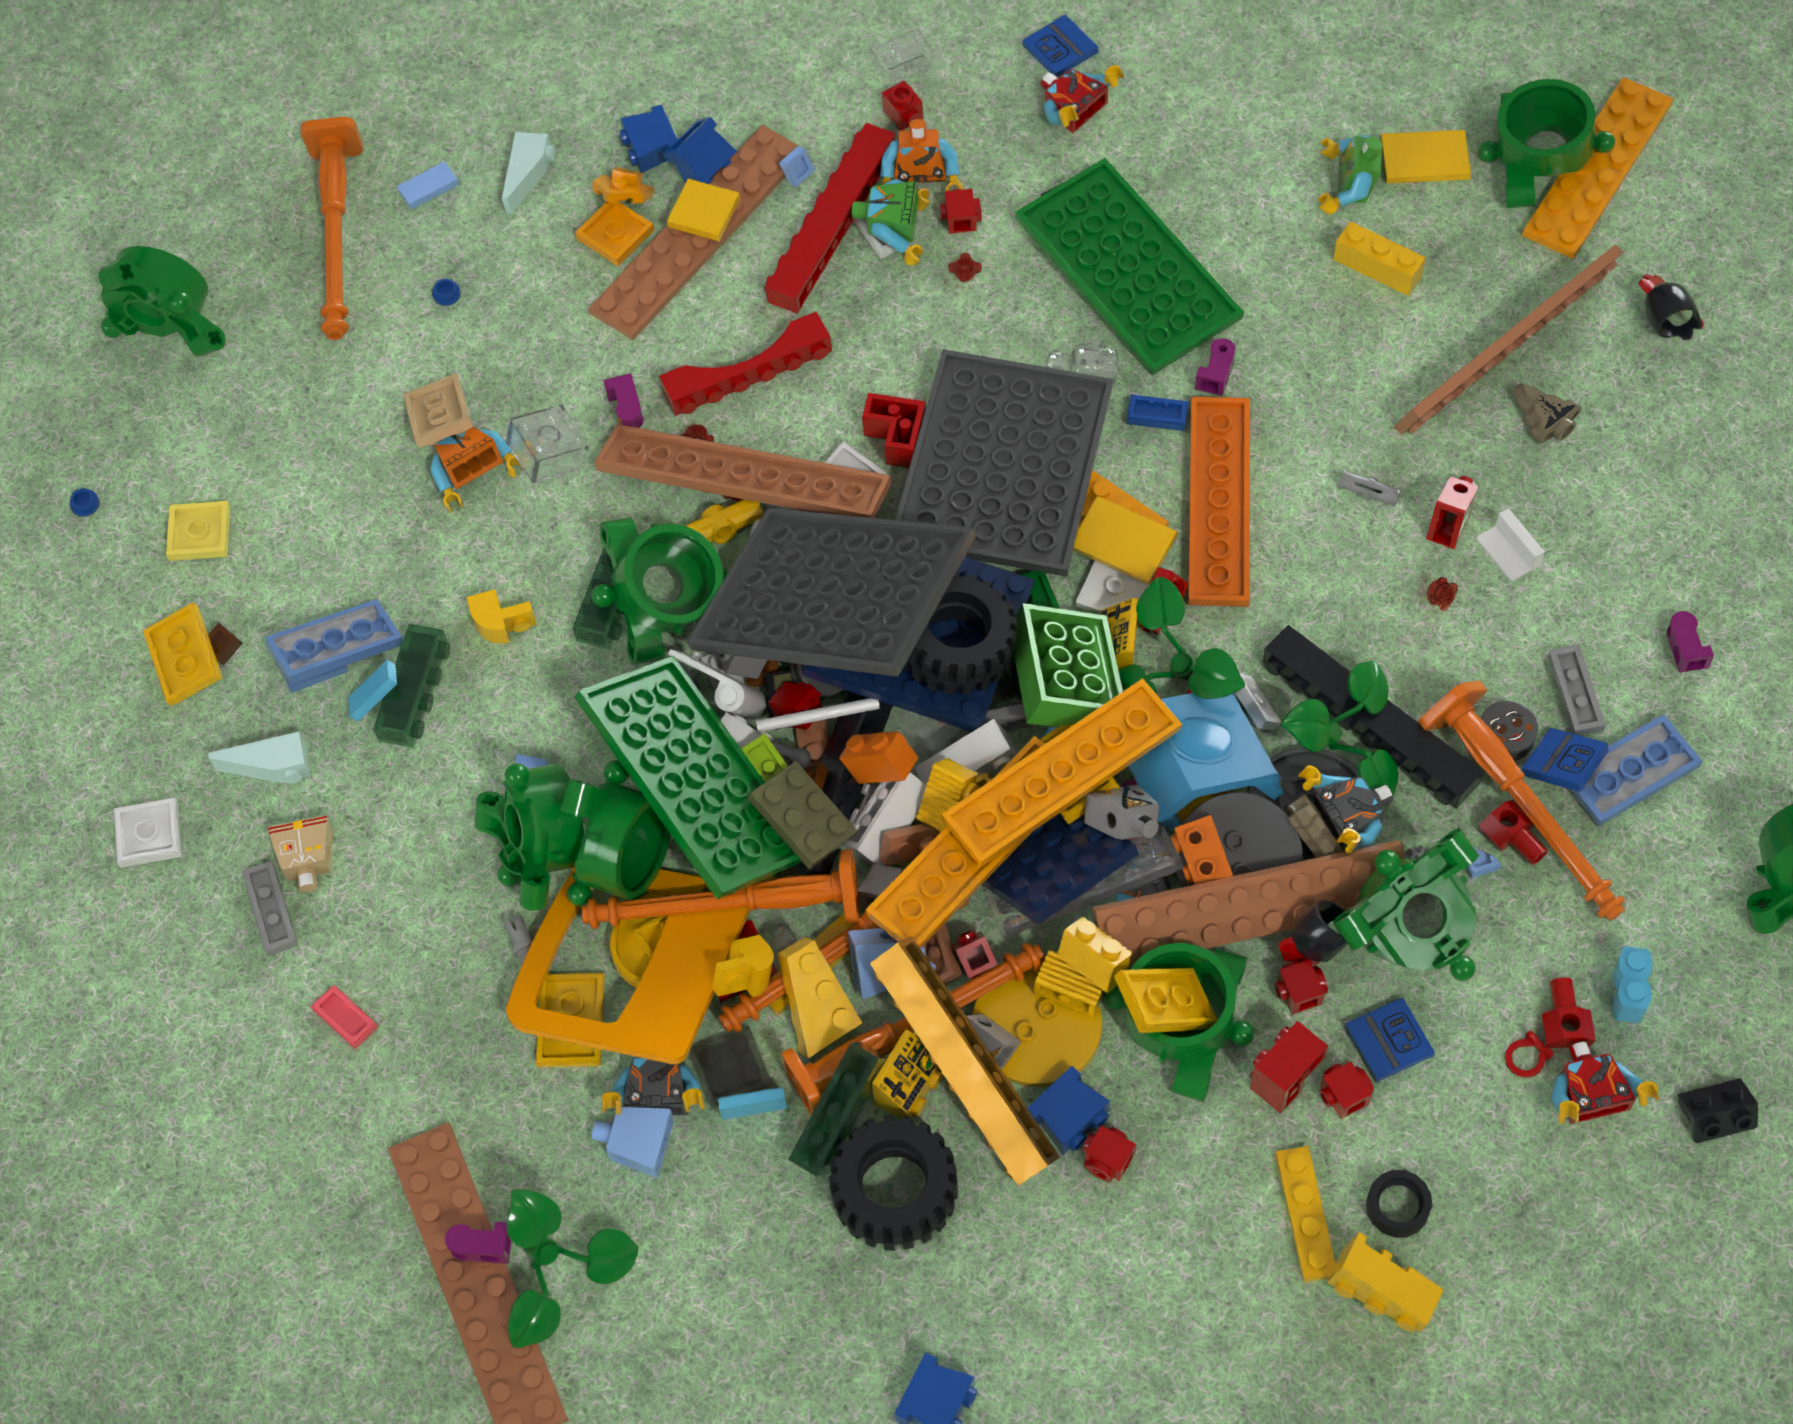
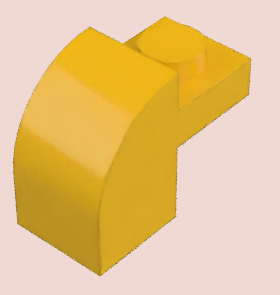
(495, 622)
(746, 969)

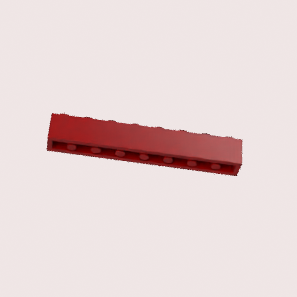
(829, 220)

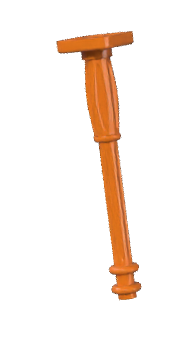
(330, 142)
(1492, 756)
(767, 894)
(749, 1006)
(812, 1079)

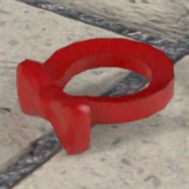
(1530, 1040)

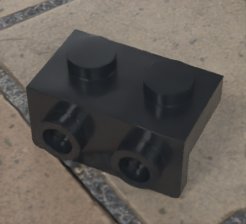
(1719, 1110)

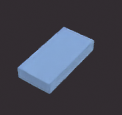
(427, 185)

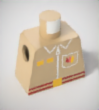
(303, 850)

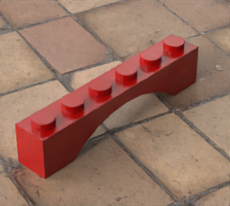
(695, 386)

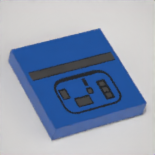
(1060, 46)
(1565, 759)
(1389, 1039)

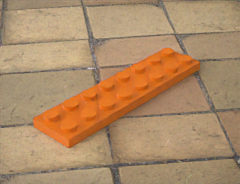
(1219, 502)

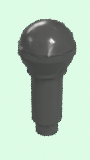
(799, 754)

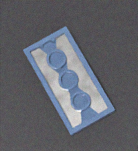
(333, 641)
(1637, 769)

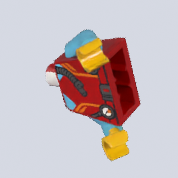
(1077, 95)
(1597, 1087)

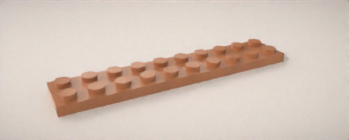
(678, 255)
(1509, 342)
(742, 473)
(1240, 904)
(478, 1293)

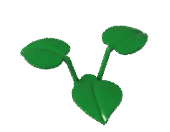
(1208, 675)
(1314, 730)
(528, 1224)

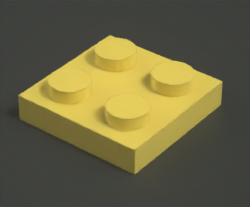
(198, 530)

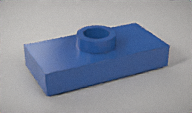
(1157, 412)

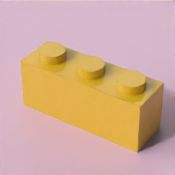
(1379, 258)

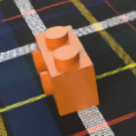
(878, 757)
(1202, 851)

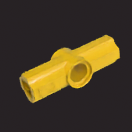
(722, 523)

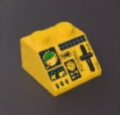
(1123, 628)
(906, 1078)

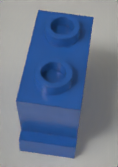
(647, 137)
(700, 152)
(1069, 1111)
(935, 1395)

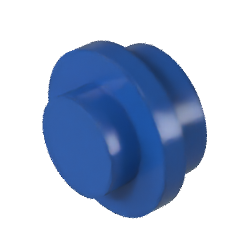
(446, 292)
(84, 502)

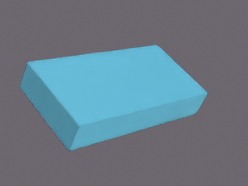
(372, 690)
(752, 1103)

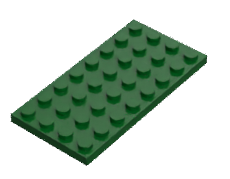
(1129, 266)
(688, 773)

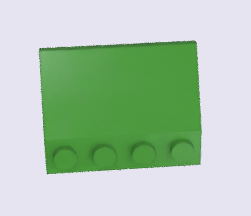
(1064, 664)

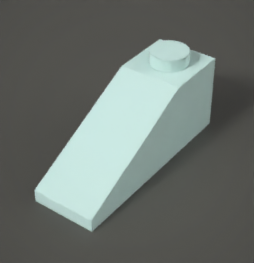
(526, 167)
(270, 759)

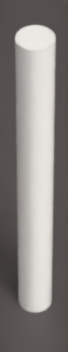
(816, 714)

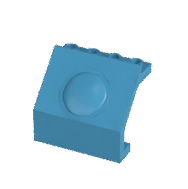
(1207, 756)

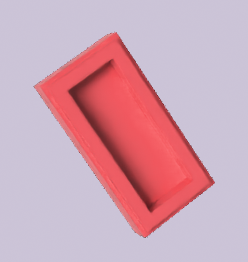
(344, 1017)

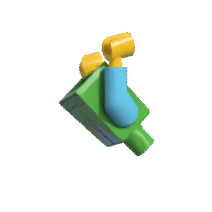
(1357, 170)
(893, 215)

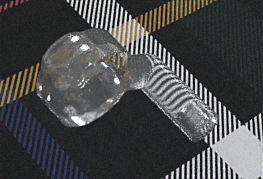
(781, 935)

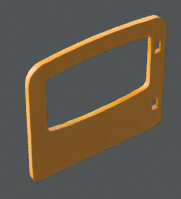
(670, 996)

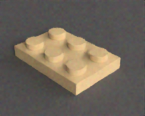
(438, 411)

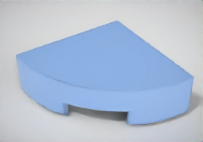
(1483, 865)

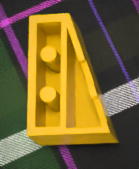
(815, 998)
(1384, 1285)

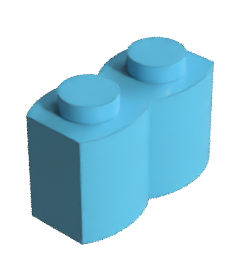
(1632, 984)

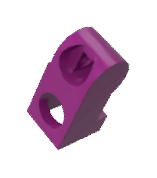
(1216, 375)
(628, 407)
(1686, 643)
(479, 1245)

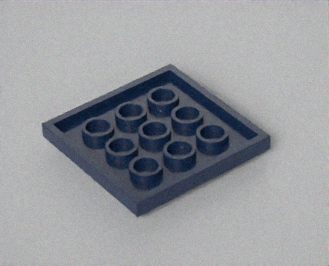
(1057, 866)

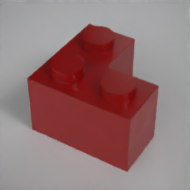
(897, 422)
(1282, 1070)

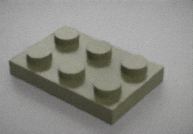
(802, 815)

